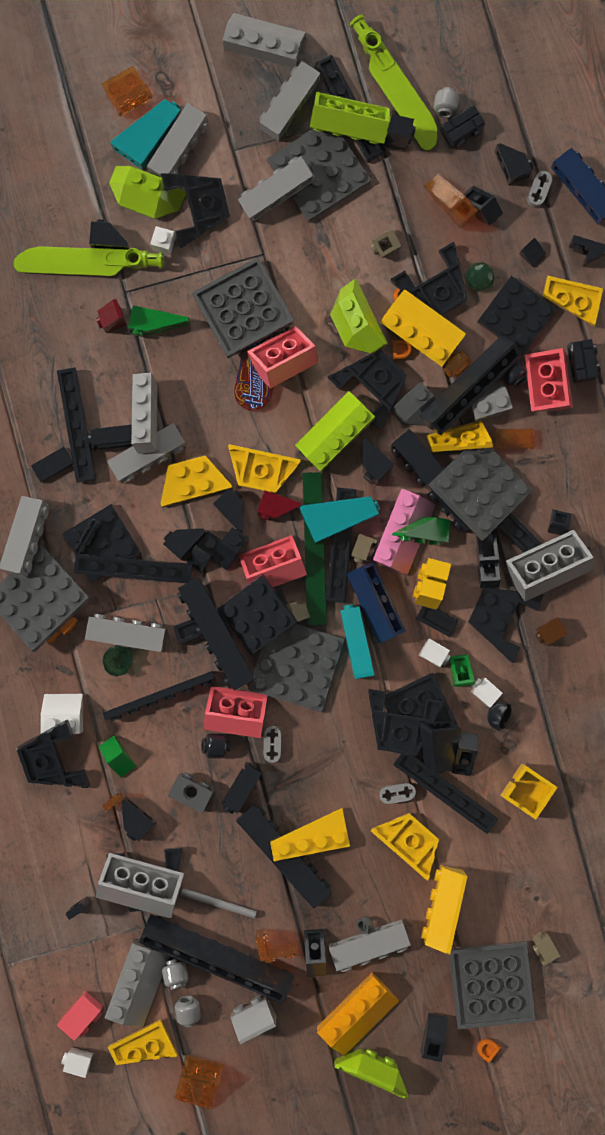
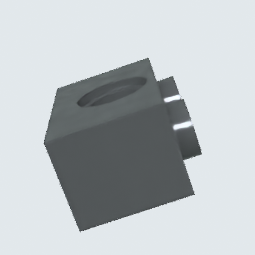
(179, 792)

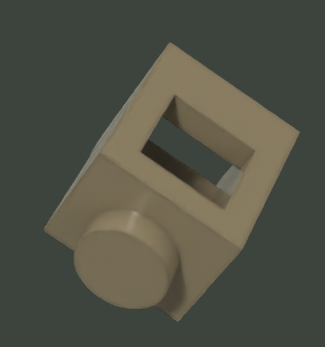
(392, 243)
(363, 549)
(299, 611)
(545, 948)

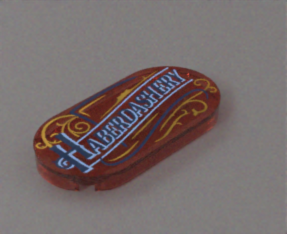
(249, 388)

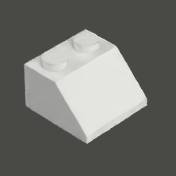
(62, 707)

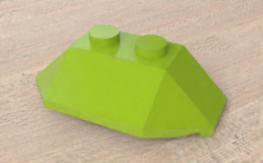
(144, 192)
(356, 320)
(374, 1070)

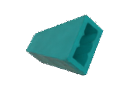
(145, 136)
(337, 516)
(356, 642)

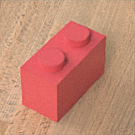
(80, 1015)

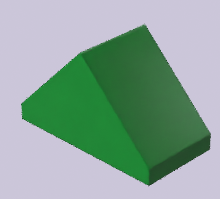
(461, 671)
(116, 756)

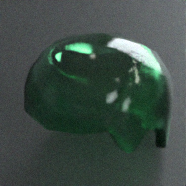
(480, 276)
(117, 660)

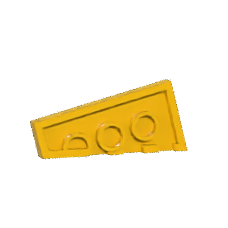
(316, 837)

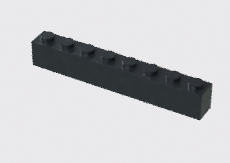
(216, 958)

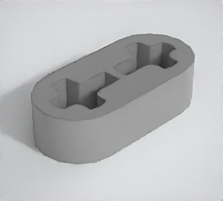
(543, 190)
(267, 744)
(398, 797)

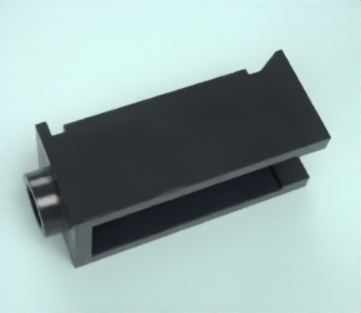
(110, 437)
(241, 788)

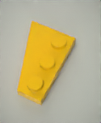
(574, 297)
(460, 438)
(145, 1044)

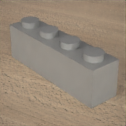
(289, 101)
(178, 141)
(277, 188)
(144, 413)
(131, 463)
(24, 537)
(126, 634)
(364, 947)

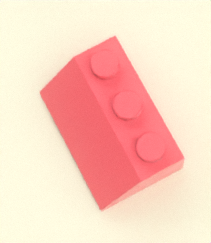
(283, 356)
(548, 381)
(276, 560)
(235, 712)

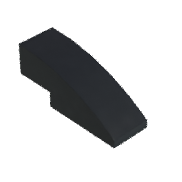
(488, 561)

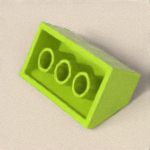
(350, 118)
(335, 431)

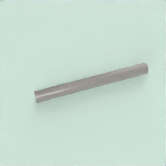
(218, 903)

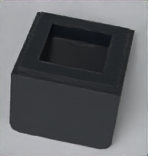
(532, 252)
(559, 522)

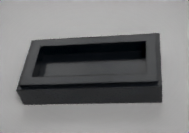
(52, 464)
(437, 620)
(78, 907)

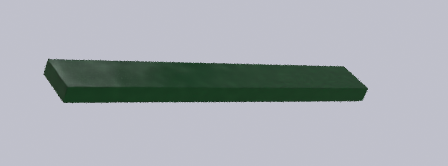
(314, 555)

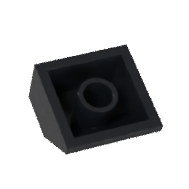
(374, 463)

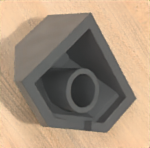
(413, 404)

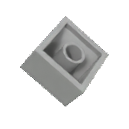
(491, 403)
(253, 1018)

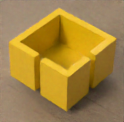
(431, 586)
(529, 791)

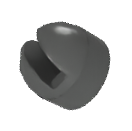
(365, 925)

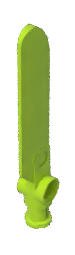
(396, 85)
(84, 260)

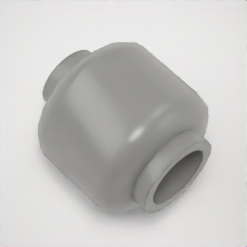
(446, 102)
(175, 974)
(187, 1011)

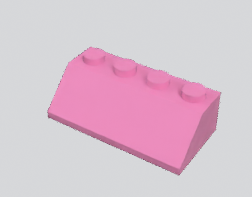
(391, 551)

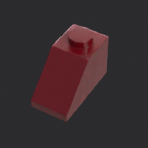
(111, 316)
(275, 506)

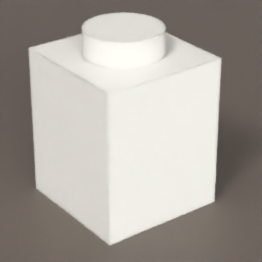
(163, 240)
(435, 653)
(485, 691)
(77, 1062)

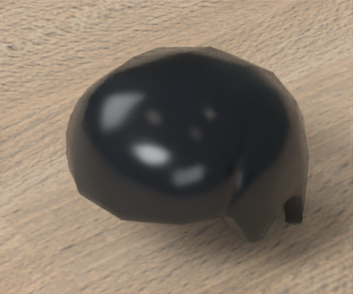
(499, 714)

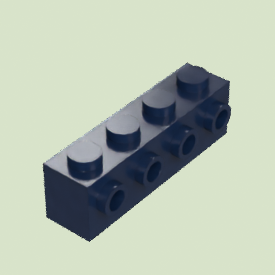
(581, 183)
(373, 599)

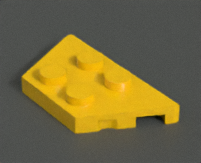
(261, 469)
(192, 480)
(410, 842)

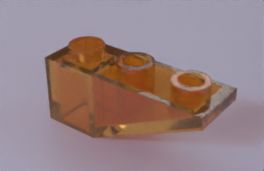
(451, 201)

